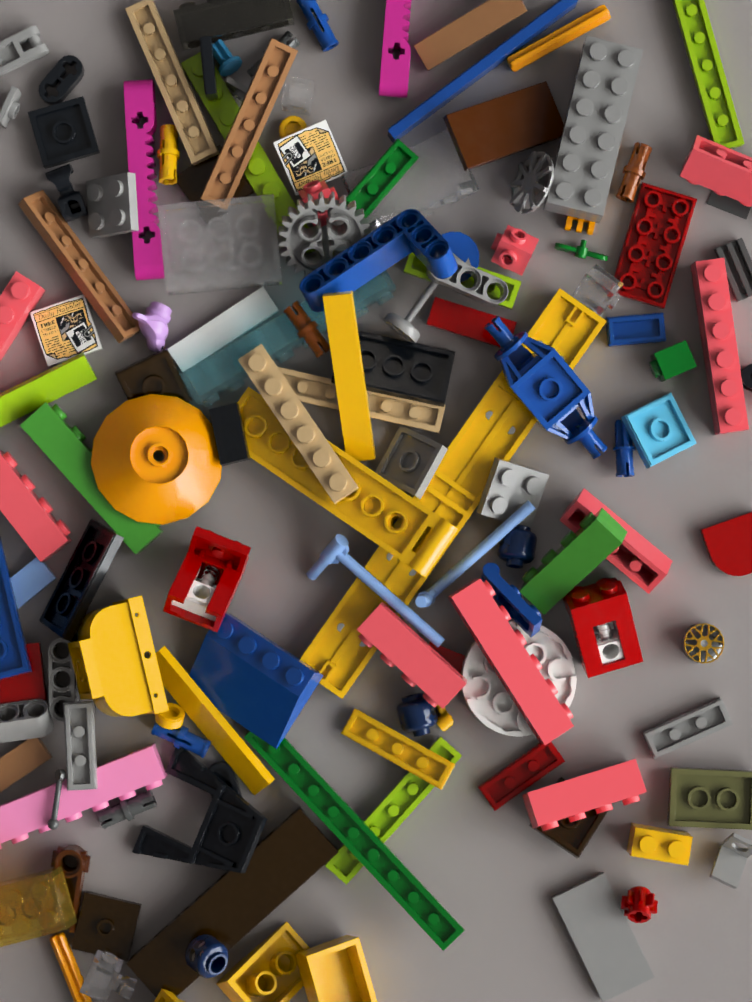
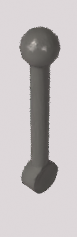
(60, 775)

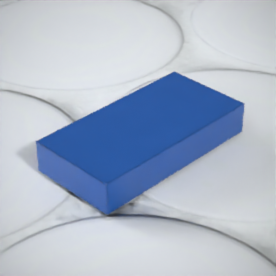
(635, 329)

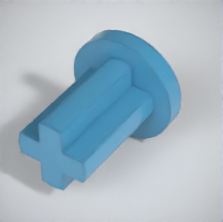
(227, 62)

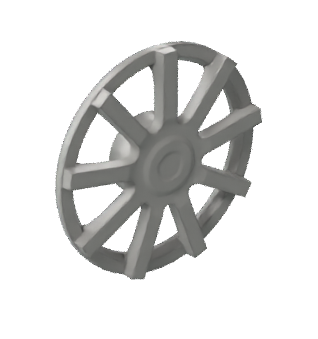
(532, 183)

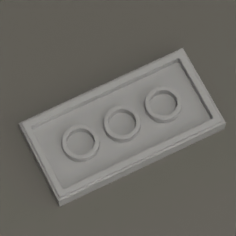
(603, 936)

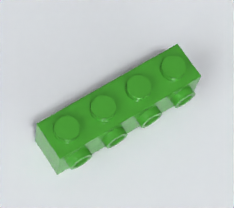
(572, 561)

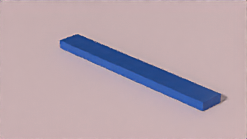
(480, 69)

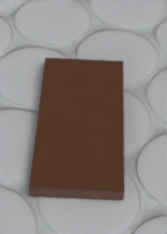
(504, 125)

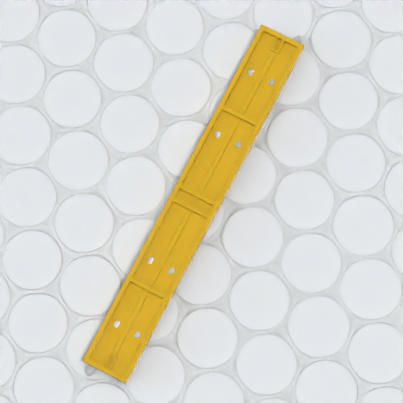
(453, 493)

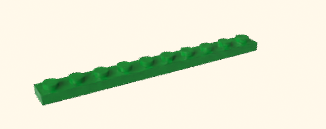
(360, 840)

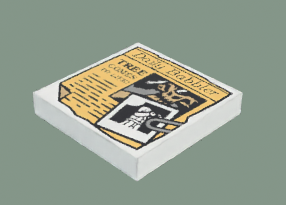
(310, 156)
(66, 330)

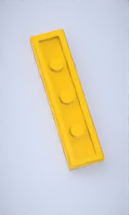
(398, 748)

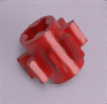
(639, 904)

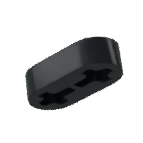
(56, 75)

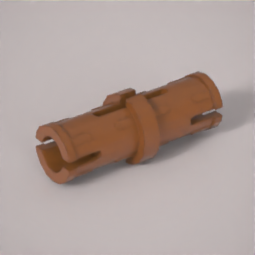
(634, 172)
(307, 329)

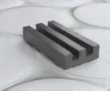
(739, 243)

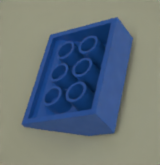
(253, 679)

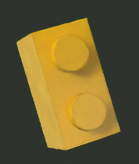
(659, 844)

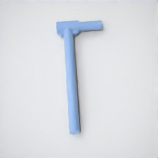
(337, 552)
(429, 596)

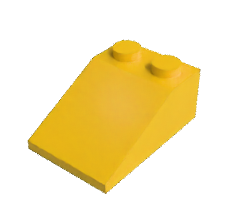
(267, 971)

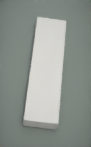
(223, 329)

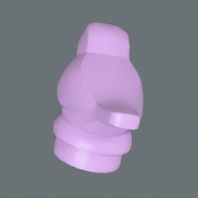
(154, 325)

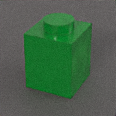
(672, 361)

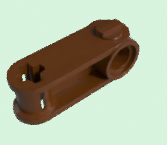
(73, 876)

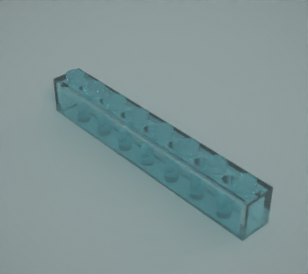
(279, 339)

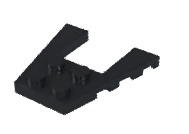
(227, 831)

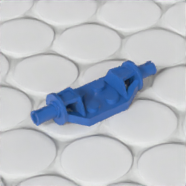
(547, 387)

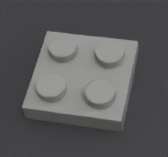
(112, 205)
(411, 461)
(509, 488)

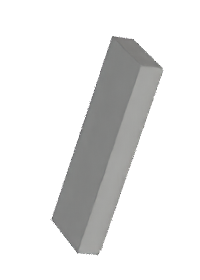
(687, 728)
(80, 745)

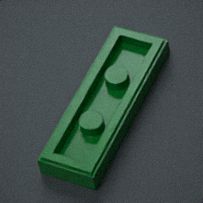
(382, 177)

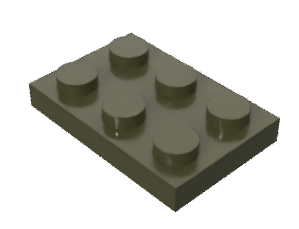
(710, 798)

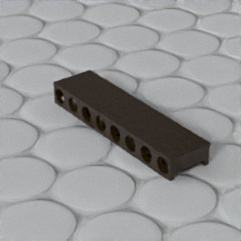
(235, 902)

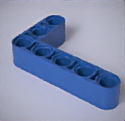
(376, 253)

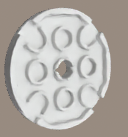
(490, 699)

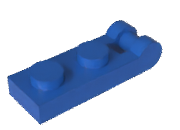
(510, 597)

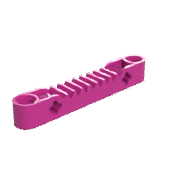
(395, 73)
(138, 103)

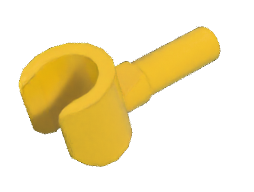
(445, 720)

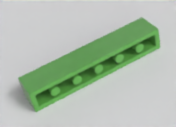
(73, 458)

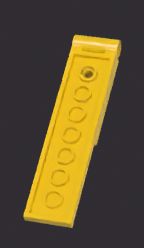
(367, 510)

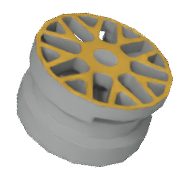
(703, 643)

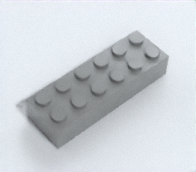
(593, 129)

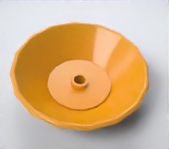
(151, 488)

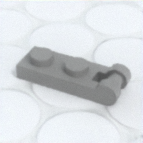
(12, 54)

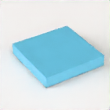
(658, 430)

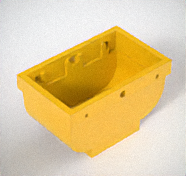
(112, 662)

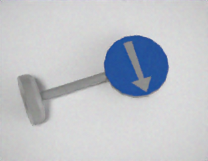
(464, 250)

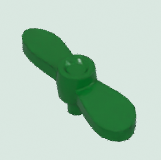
(580, 251)

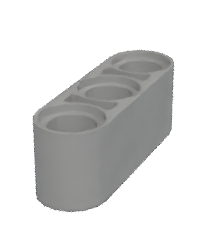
(479, 289)
(56, 691)
(25, 720)

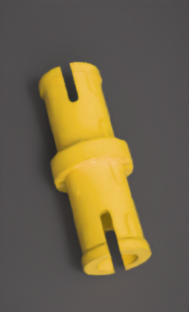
(168, 154)

